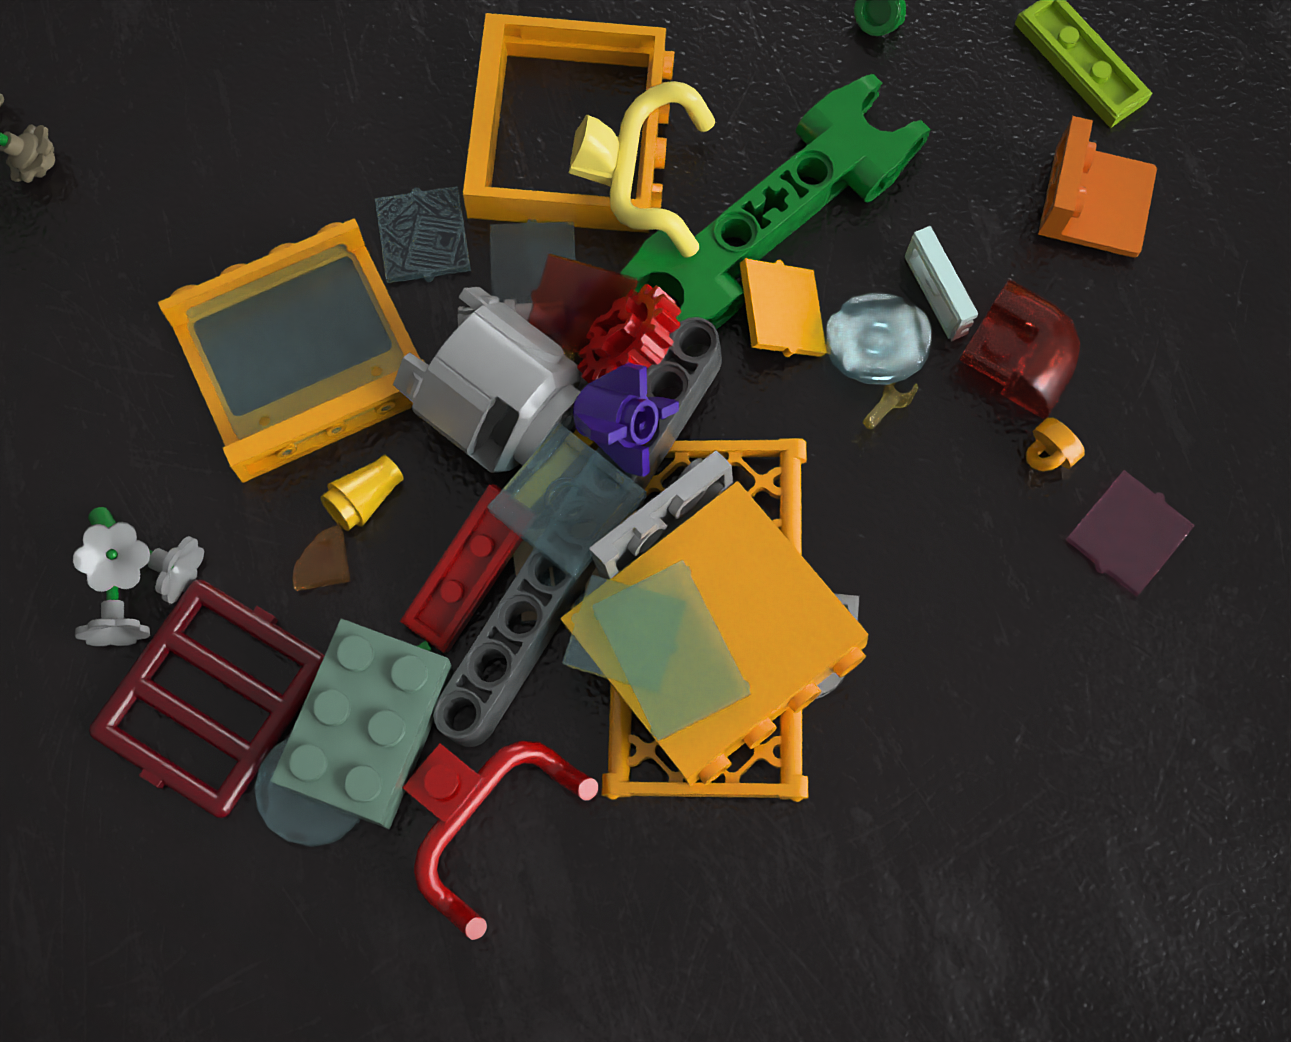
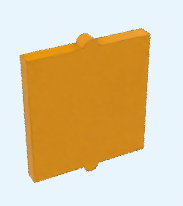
(782, 308)

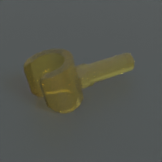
(890, 399)

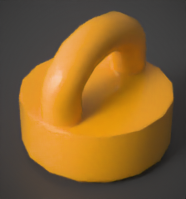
(1058, 442)

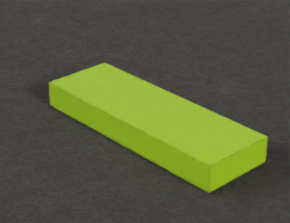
(1083, 59)

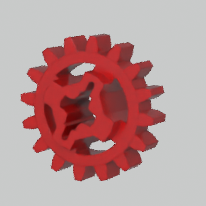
(630, 333)

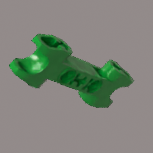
(838, 154)

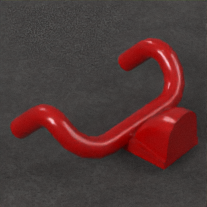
(454, 793)

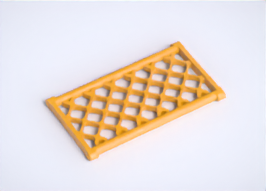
(792, 782)

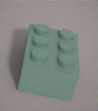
(363, 724)

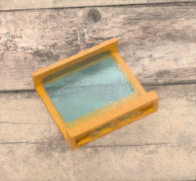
(293, 348)

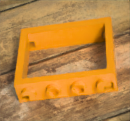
(568, 42)

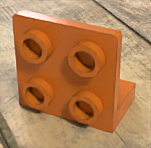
(1096, 195)

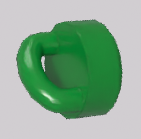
(879, 16)

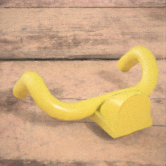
(612, 159)

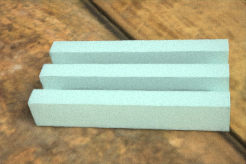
(940, 283)

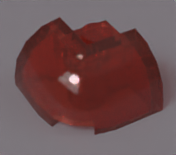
(1025, 348)

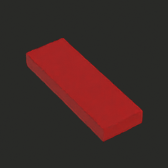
(462, 576)

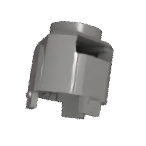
(493, 385)

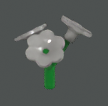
(114, 561)

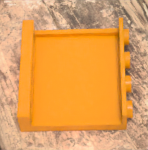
(770, 611)

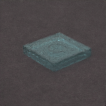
(566, 501)

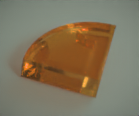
(322, 561)

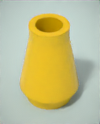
(359, 494)

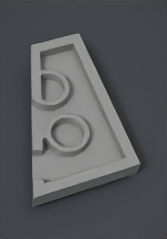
(659, 517)

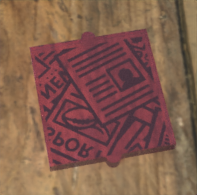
(1130, 533)

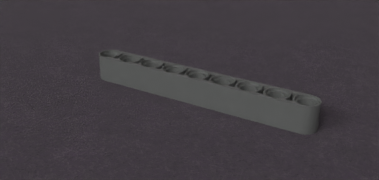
(550, 603)

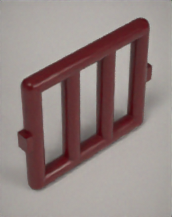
(249, 755)

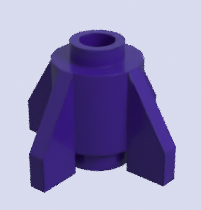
(621, 416)

